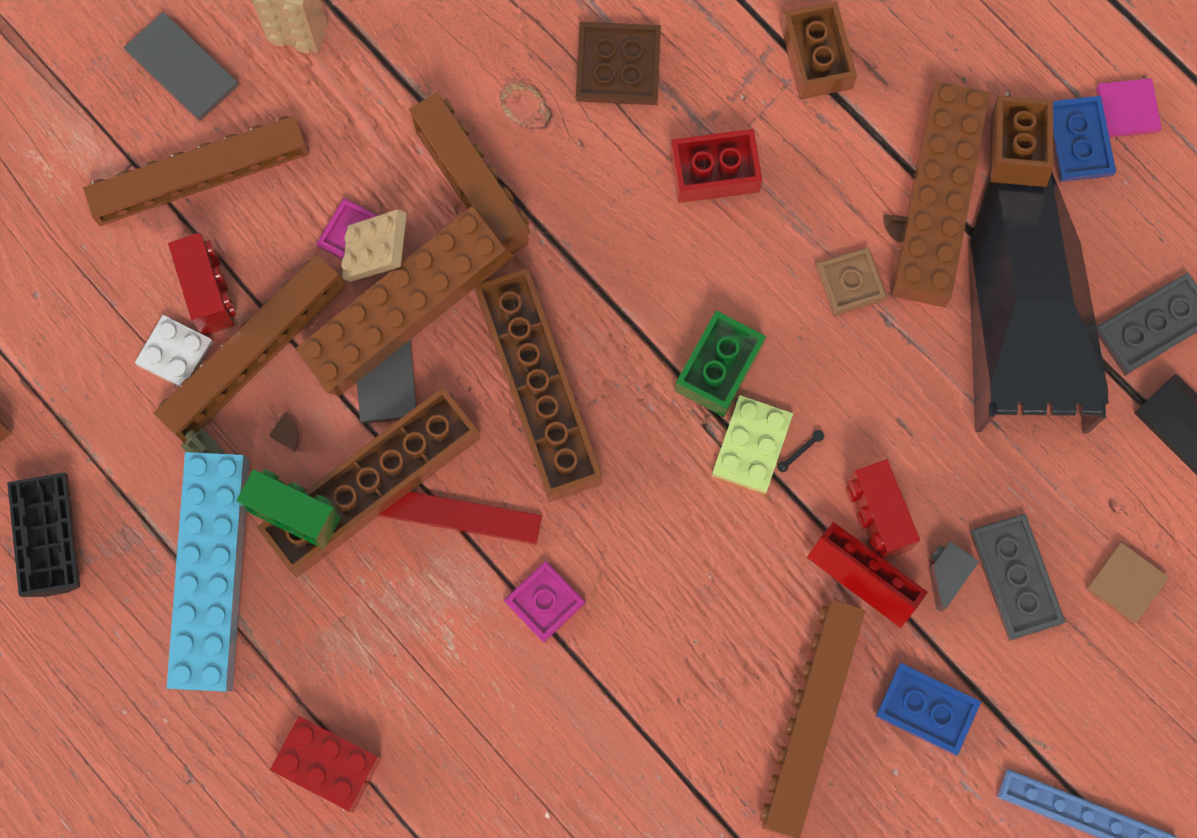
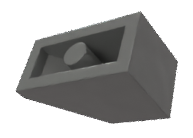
(949, 572)

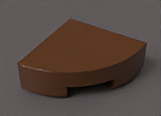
(895, 226)
(286, 432)

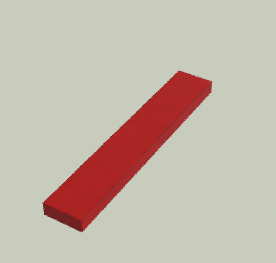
(466, 517)

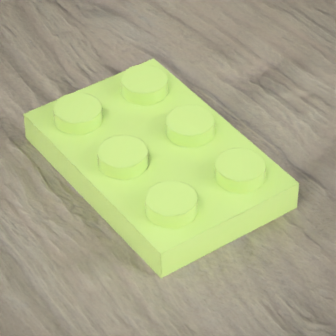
(752, 444)

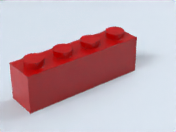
(867, 574)

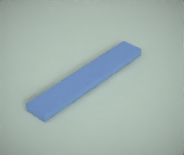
(1072, 809)

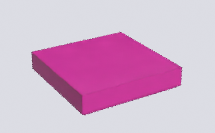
(1130, 107)
(334, 234)
(544, 601)

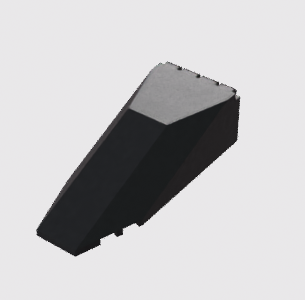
(1032, 310)

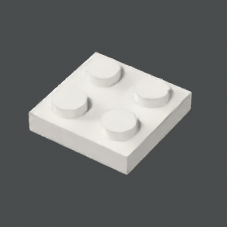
(173, 351)

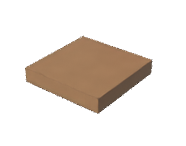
(851, 281)
(1127, 583)

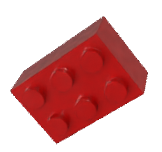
(716, 165)
(202, 284)
(882, 510)
(325, 764)

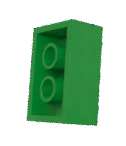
(720, 363)
(289, 507)

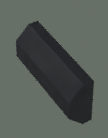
(1173, 418)
(43, 536)

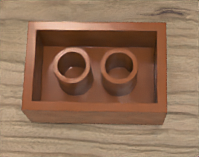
(818, 50)
(1022, 141)

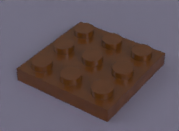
(618, 63)

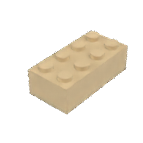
(293, 23)

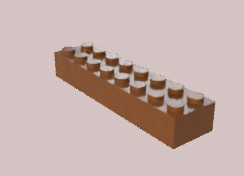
(940, 194)
(405, 301)
(538, 385)
(380, 475)

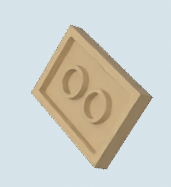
(374, 246)

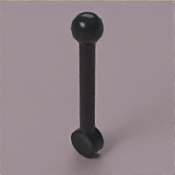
(817, 436)

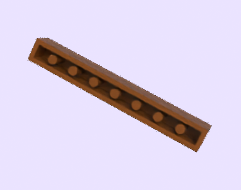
(195, 170)
(250, 348)
(813, 719)

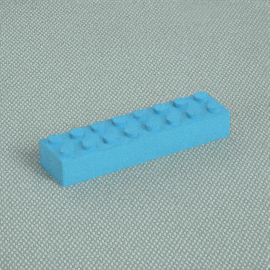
(208, 573)

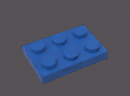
(1081, 139)
(928, 709)

